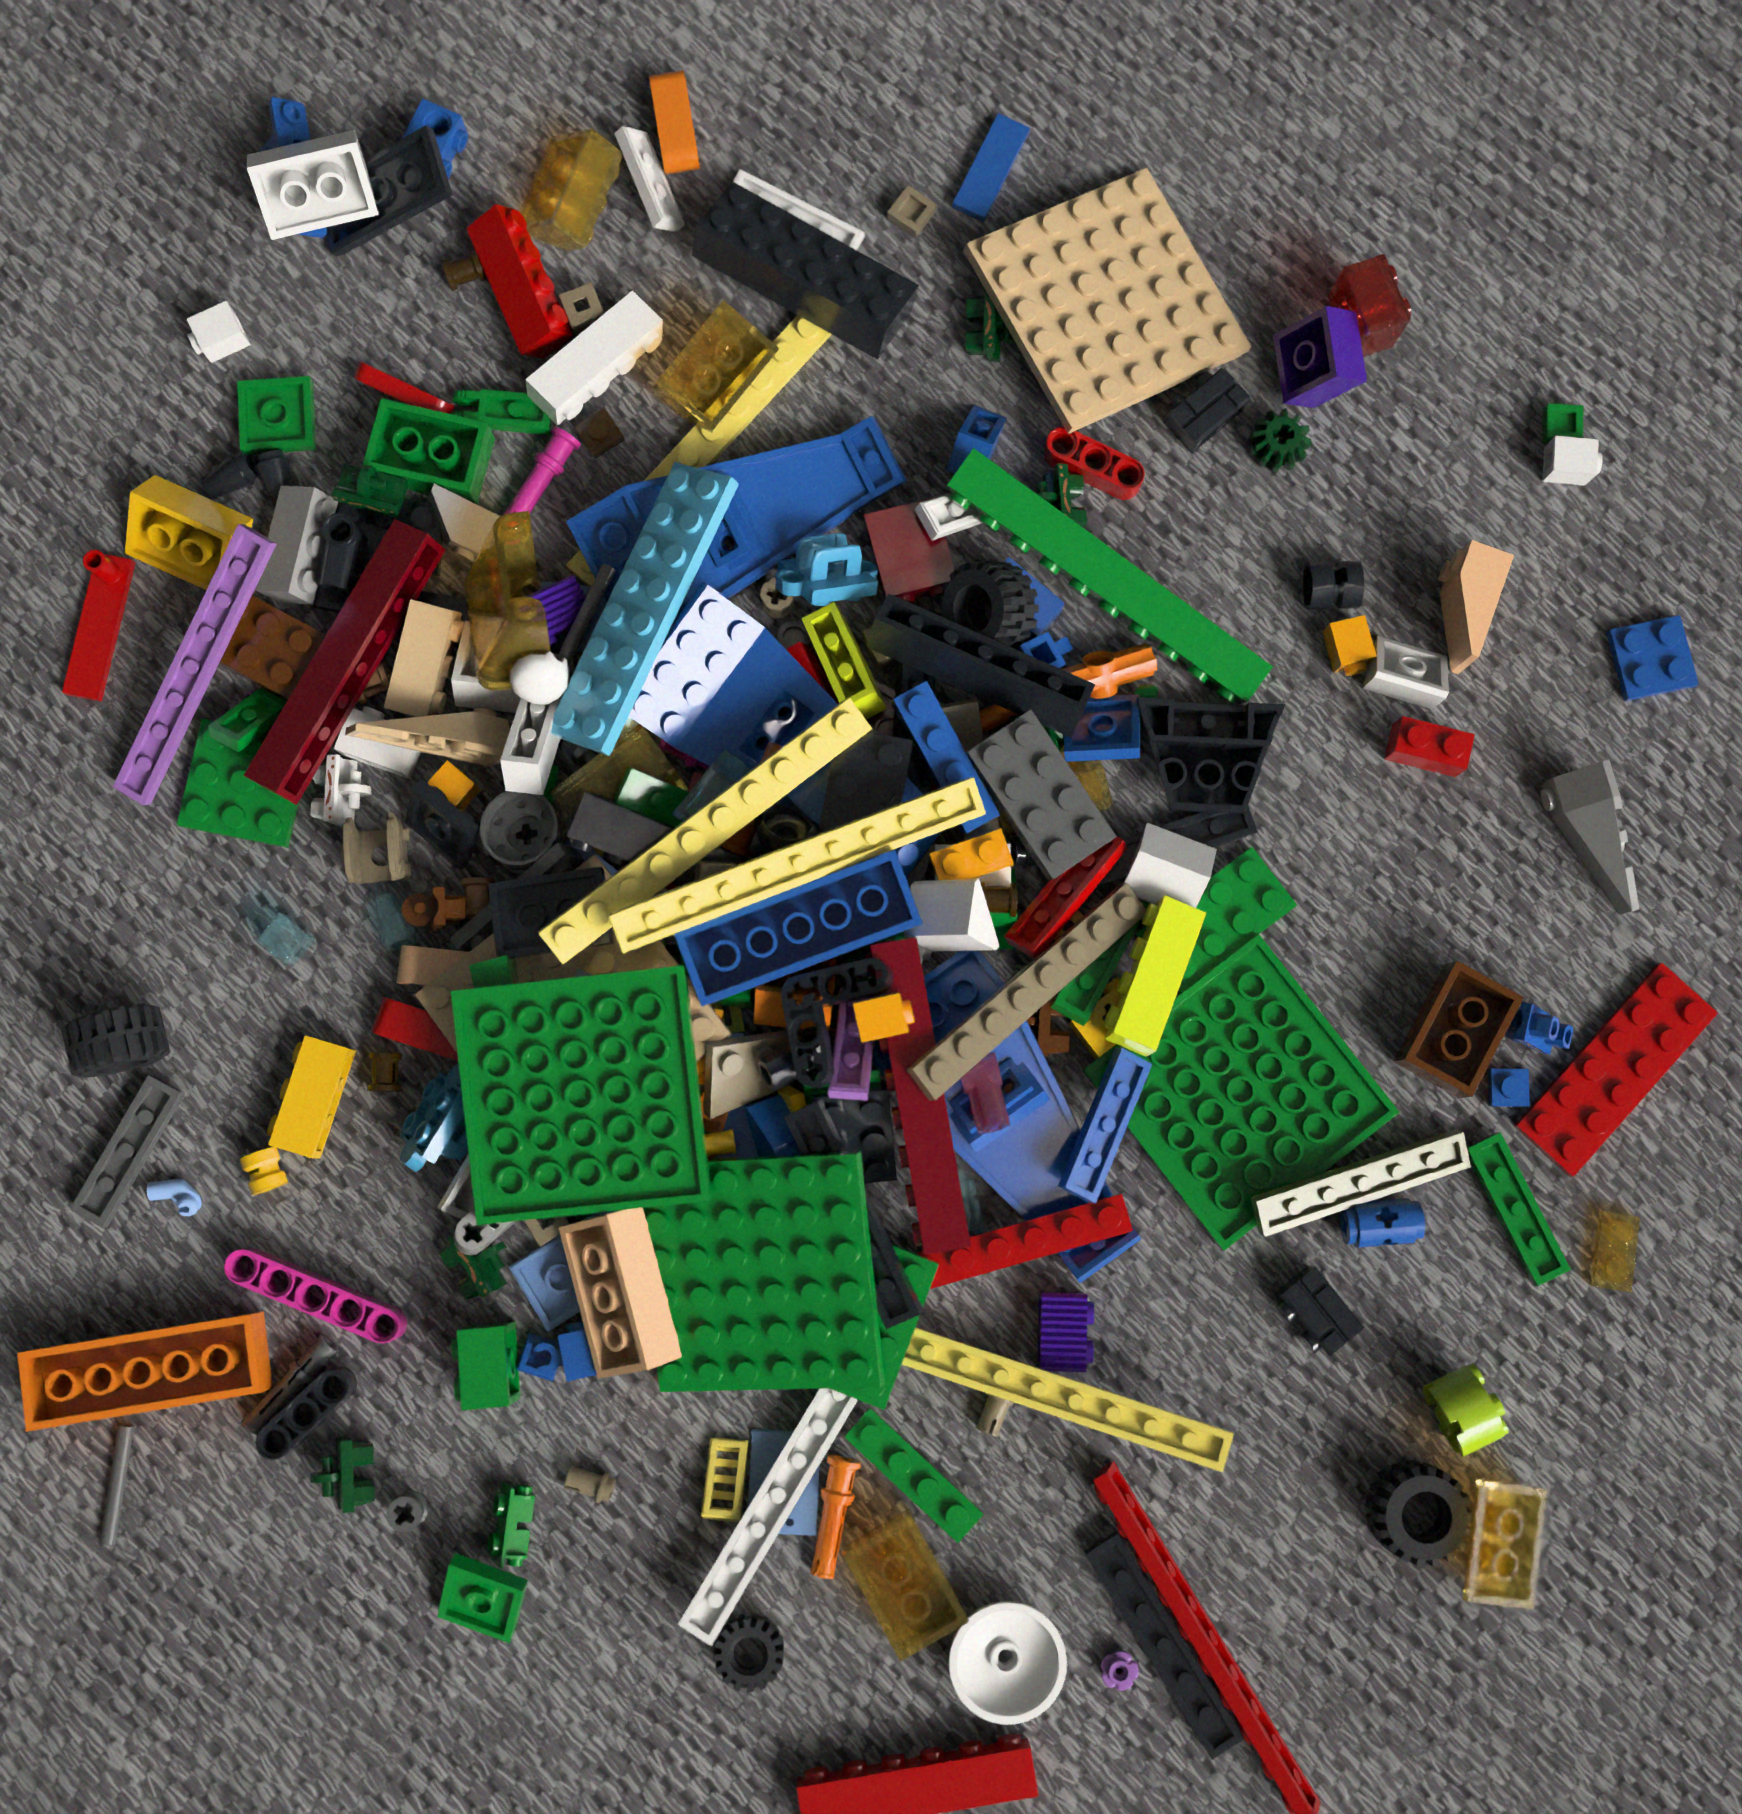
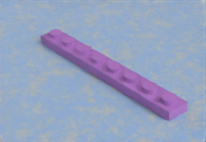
(194, 664)

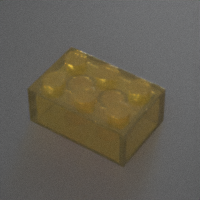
(905, 1584)

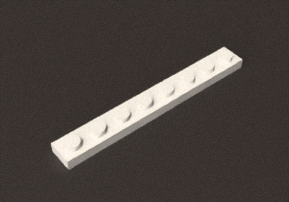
(766, 1514)

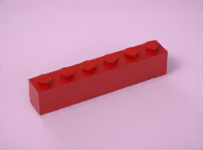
(926, 1783)

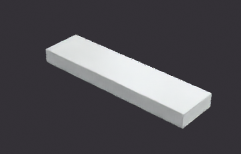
(823, 221)

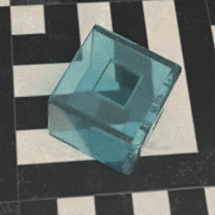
(285, 939)

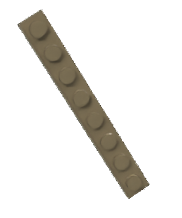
(1026, 992)

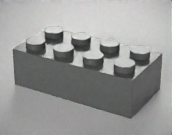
(1040, 795)

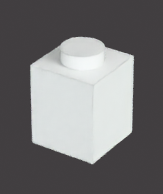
(217, 332)
(1571, 460)

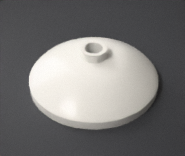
(1011, 1689)

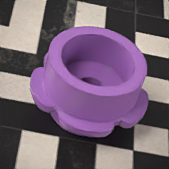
(1111, 1663)

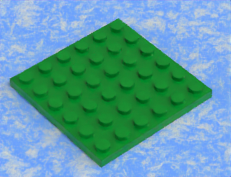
(1248, 1092)
(581, 1095)
(771, 1277)

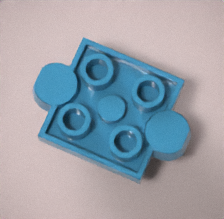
(828, 574)
(436, 1124)

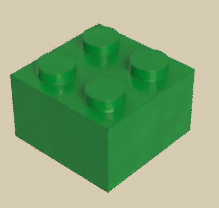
(486, 1366)

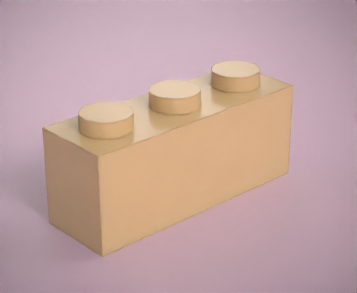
(424, 659)

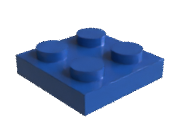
(1652, 658)
(1106, 730)

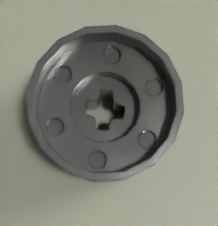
(509, 823)

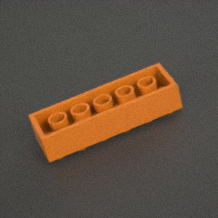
(144, 1371)

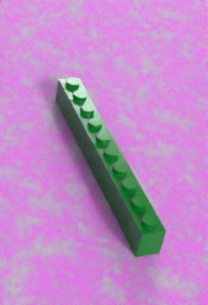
(1108, 578)

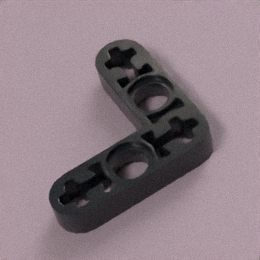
(812, 1010)

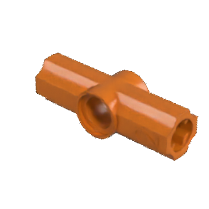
(1115, 669)

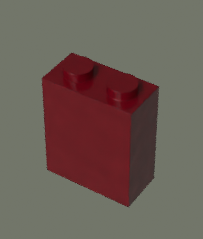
(906, 555)

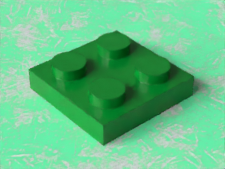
(276, 415)
(482, 1598)

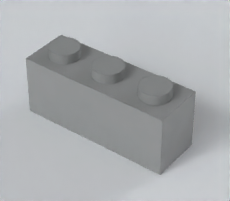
(299, 539)

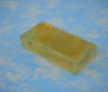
(1615, 1251)

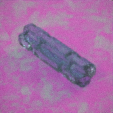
(972, 1208)

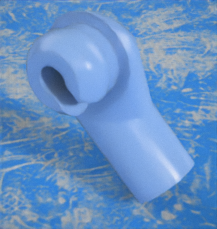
(179, 1192)

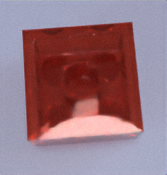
(1374, 295)

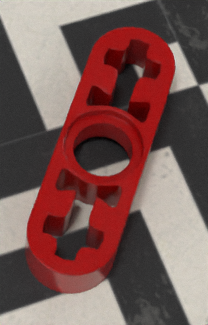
(400, 389)

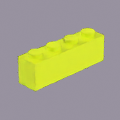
(1154, 975)

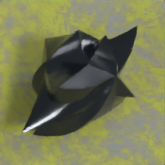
(780, 827)

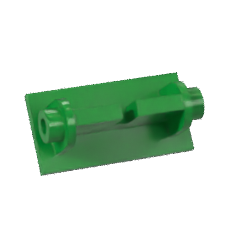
(508, 1540)

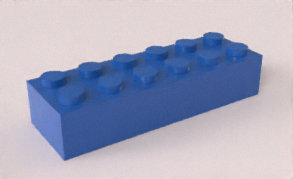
(798, 928)

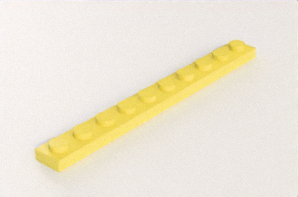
(702, 447)
(706, 829)
(795, 864)
(1069, 1399)

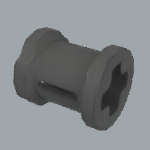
(396, 1510)

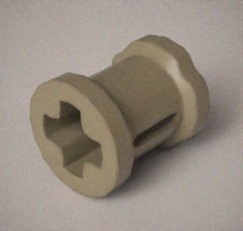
(778, 610)

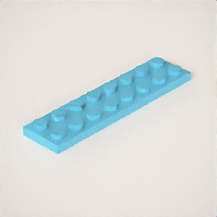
(642, 607)

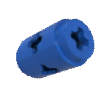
(1362, 1229)

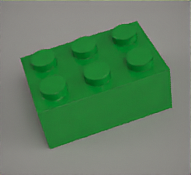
(430, 449)

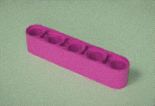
(297, 1295)

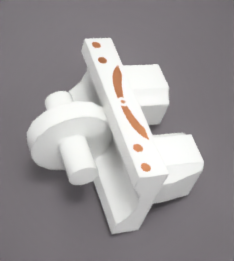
(341, 790)

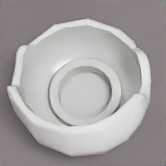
(539, 678)

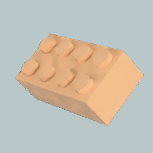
(620, 1293)

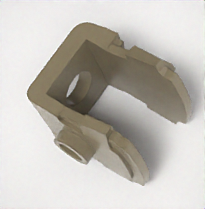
(359, 849)

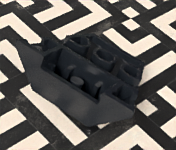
(1208, 751)

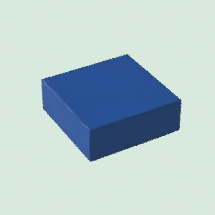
(532, 1360)

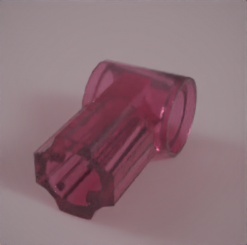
(985, 1095)

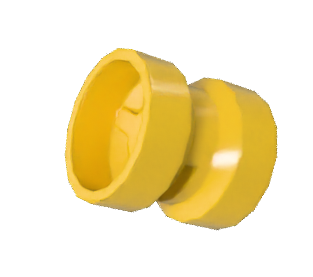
(263, 1170)

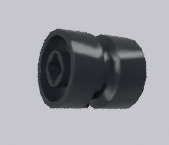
(1331, 585)

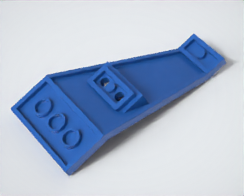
(777, 503)
(723, 689)
(1031, 1153)

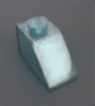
(715, 780)

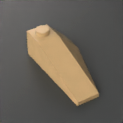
(463, 736)

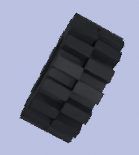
(744, 1676)

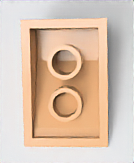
(1469, 599)

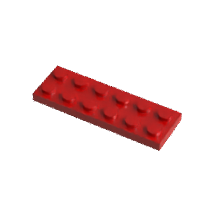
(1615, 1069)

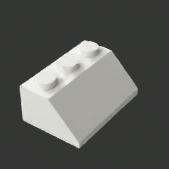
(312, 184)

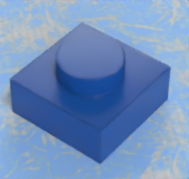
(1508, 1087)

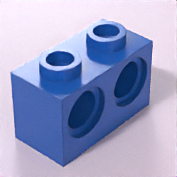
(438, 119)

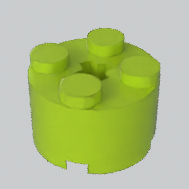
(1465, 1410)

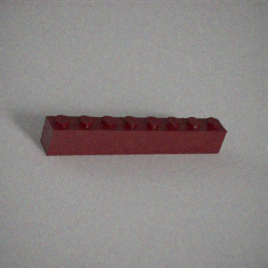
(345, 662)
(924, 1123)

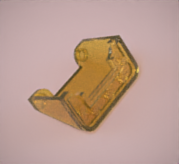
(500, 619)

